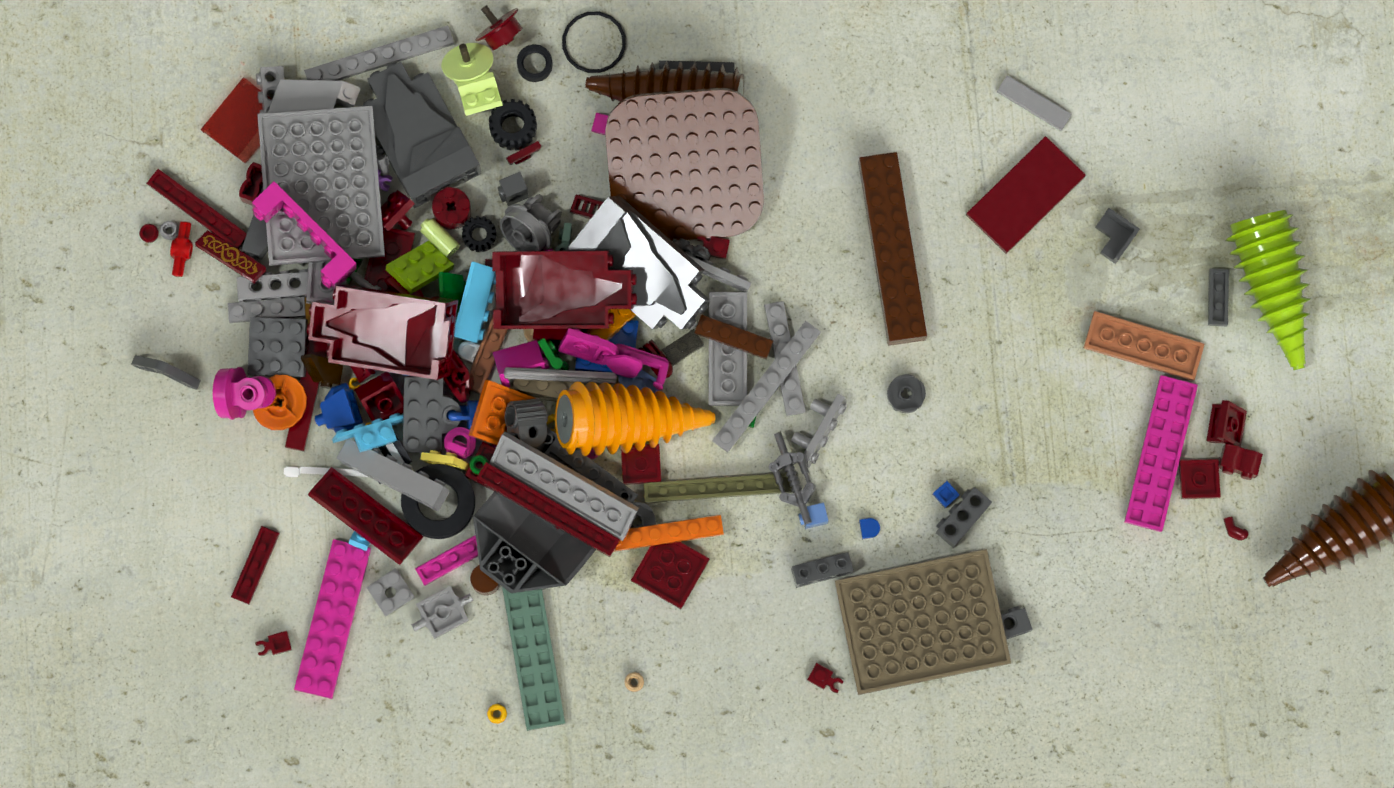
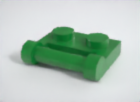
(551, 351)

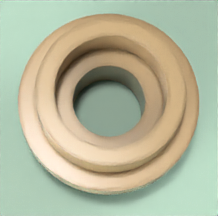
(639, 686)

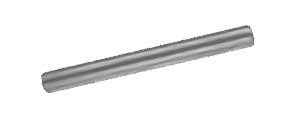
(559, 375)

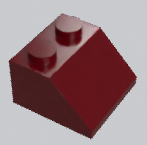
(380, 397)

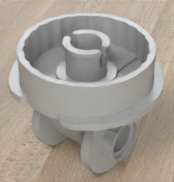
(530, 225)

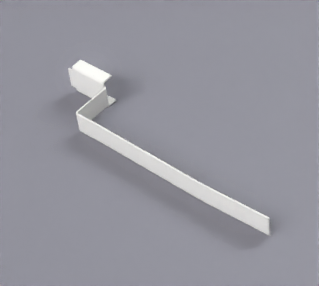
(294, 471)

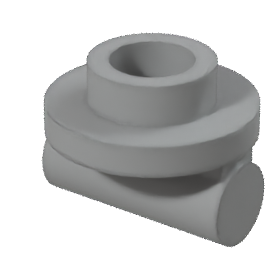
(382, 164)

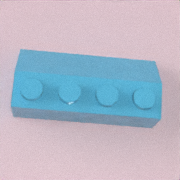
(475, 303)

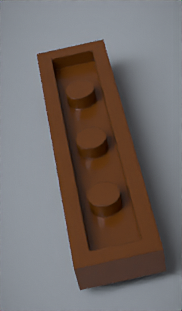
(733, 337)

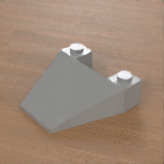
(312, 95)

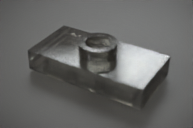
(683, 347)

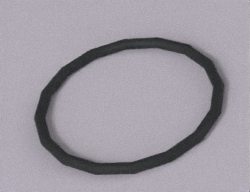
(594, 70)

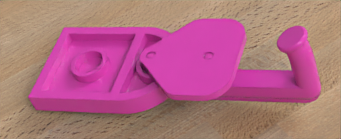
(618, 357)

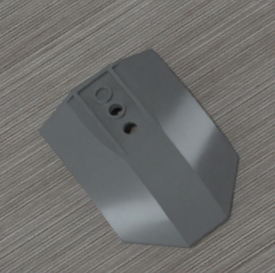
(524, 549)

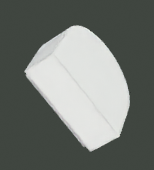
(468, 351)

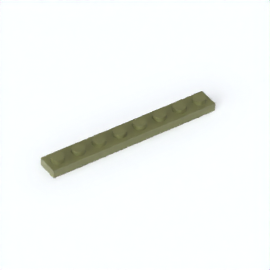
(714, 488)

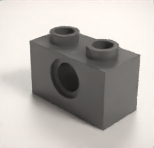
(513, 189)
(1021, 622)

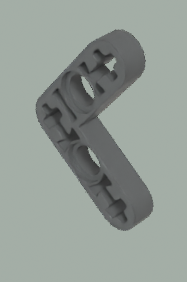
(166, 369)

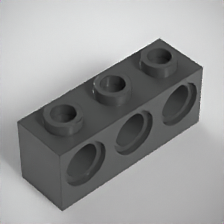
(973, 514)
(822, 569)

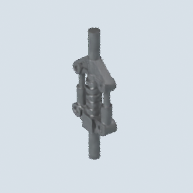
(787, 460)

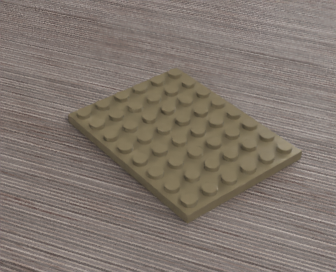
(922, 622)

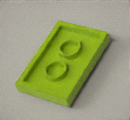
(419, 267)

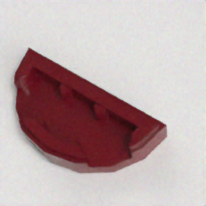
(523, 154)

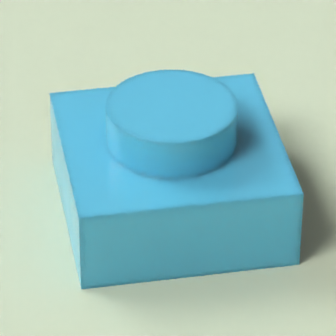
(358, 541)

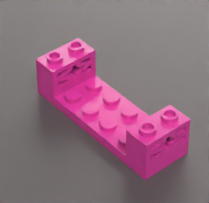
(275, 199)

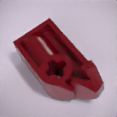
(460, 388)

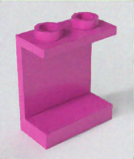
(519, 356)

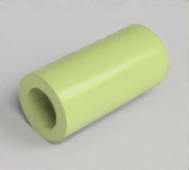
(439, 237)

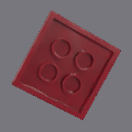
(670, 572)

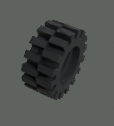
(476, 223)

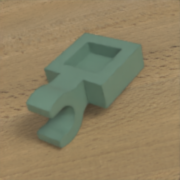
(565, 236)

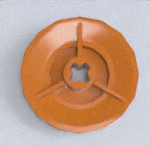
(294, 404)

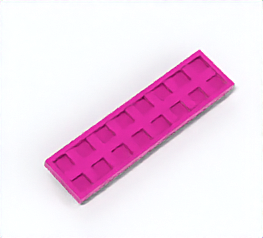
(1160, 453)
(332, 619)

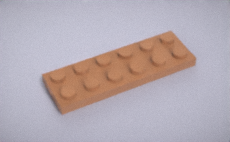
(1144, 346)

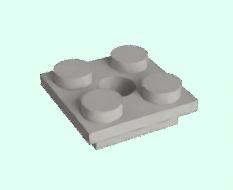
(390, 580)

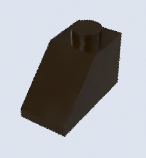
(322, 371)

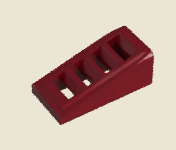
(576, 203)

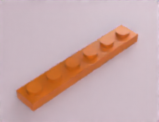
(672, 532)

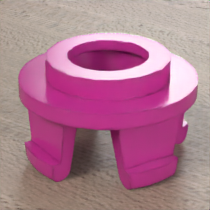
(471, 442)

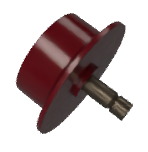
(501, 30)

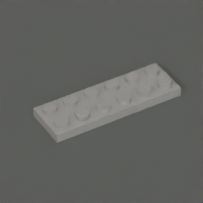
(726, 363)

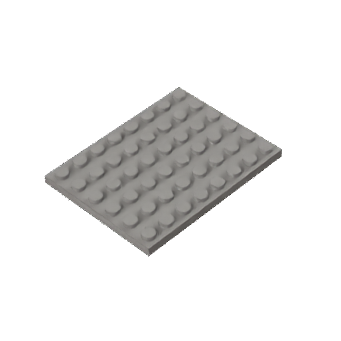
(332, 173)

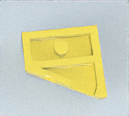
(449, 459)

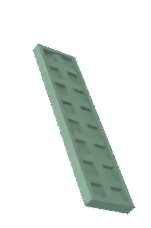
(534, 659)

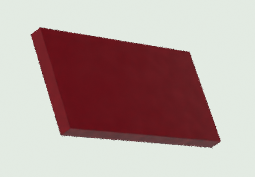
(1025, 195)

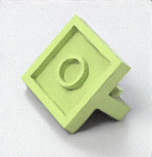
(479, 94)

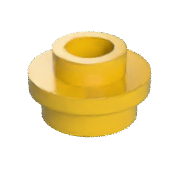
(492, 709)

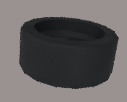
(534, 49)

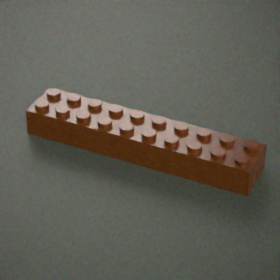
(892, 249)

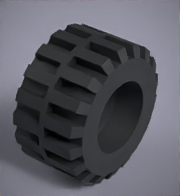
(517, 139)

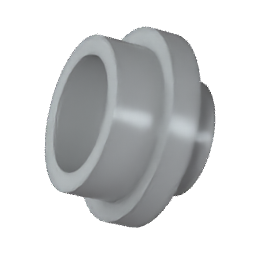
(163, 230)

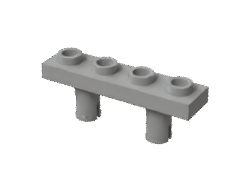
(829, 423)

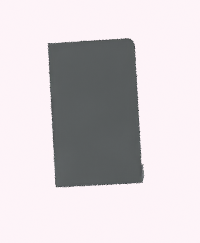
(1120, 233)

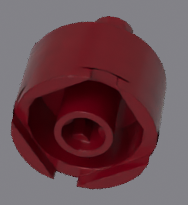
(454, 218)

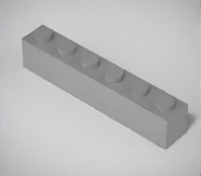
(394, 475)

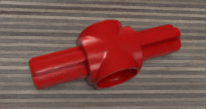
(181, 249)

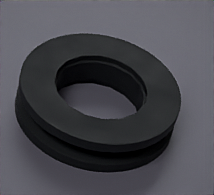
(458, 520)

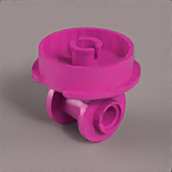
(236, 393)

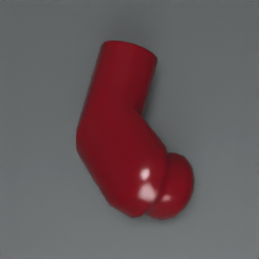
(1234, 531)

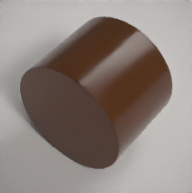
(482, 583)

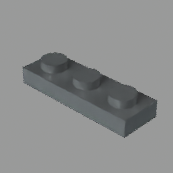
(1218, 297)

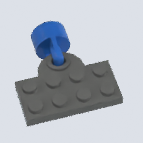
(430, 414)

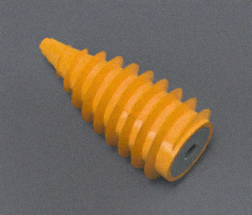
(621, 416)

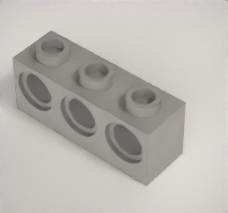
(266, 86)

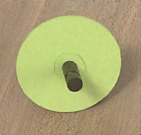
(467, 62)

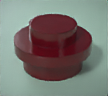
(149, 233)

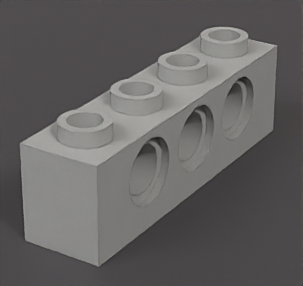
(246, 291)

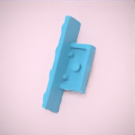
(371, 435)

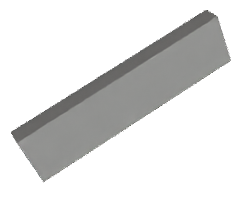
(1034, 103)

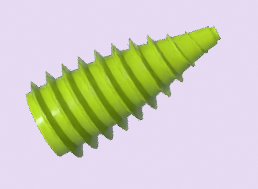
(1274, 278)

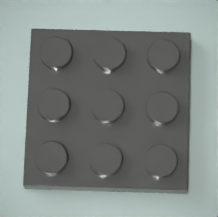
(277, 346)

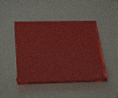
(236, 121)

